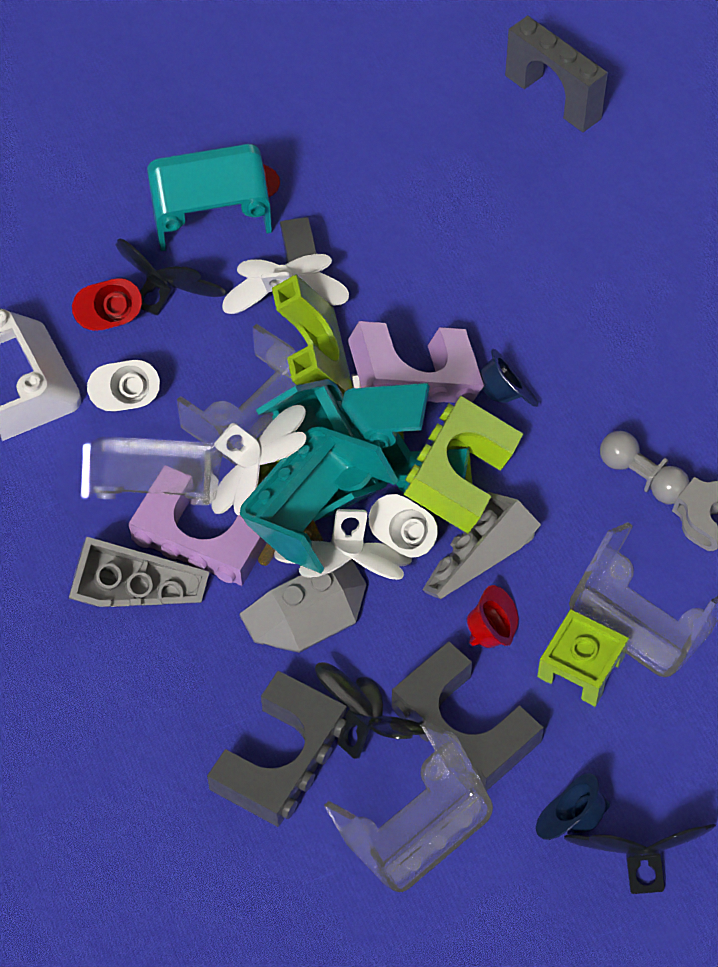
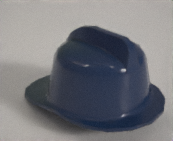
(502, 383)
(574, 810)

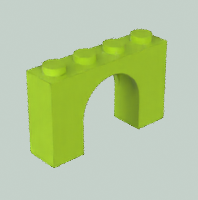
(318, 325)
(434, 480)

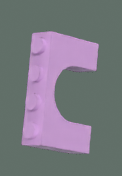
(450, 352)
(226, 556)

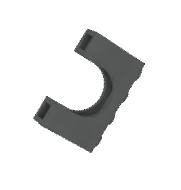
(582, 79)
(491, 752)
(274, 791)

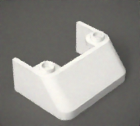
(46, 391)

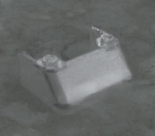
(212, 422)
(151, 466)
(653, 635)
(426, 827)

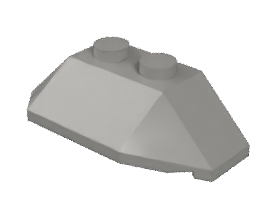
(306, 609)

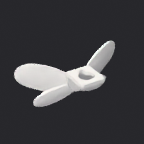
(264, 275)
(275, 443)
(373, 556)

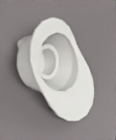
(123, 385)
(403, 525)

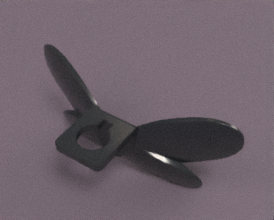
(166, 278)
(365, 709)
(637, 852)

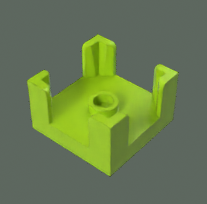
(583, 654)

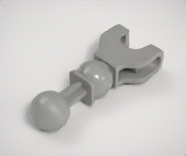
(692, 500)

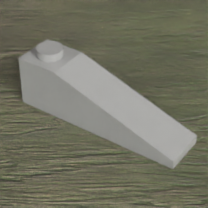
(496, 535)
(125, 577)

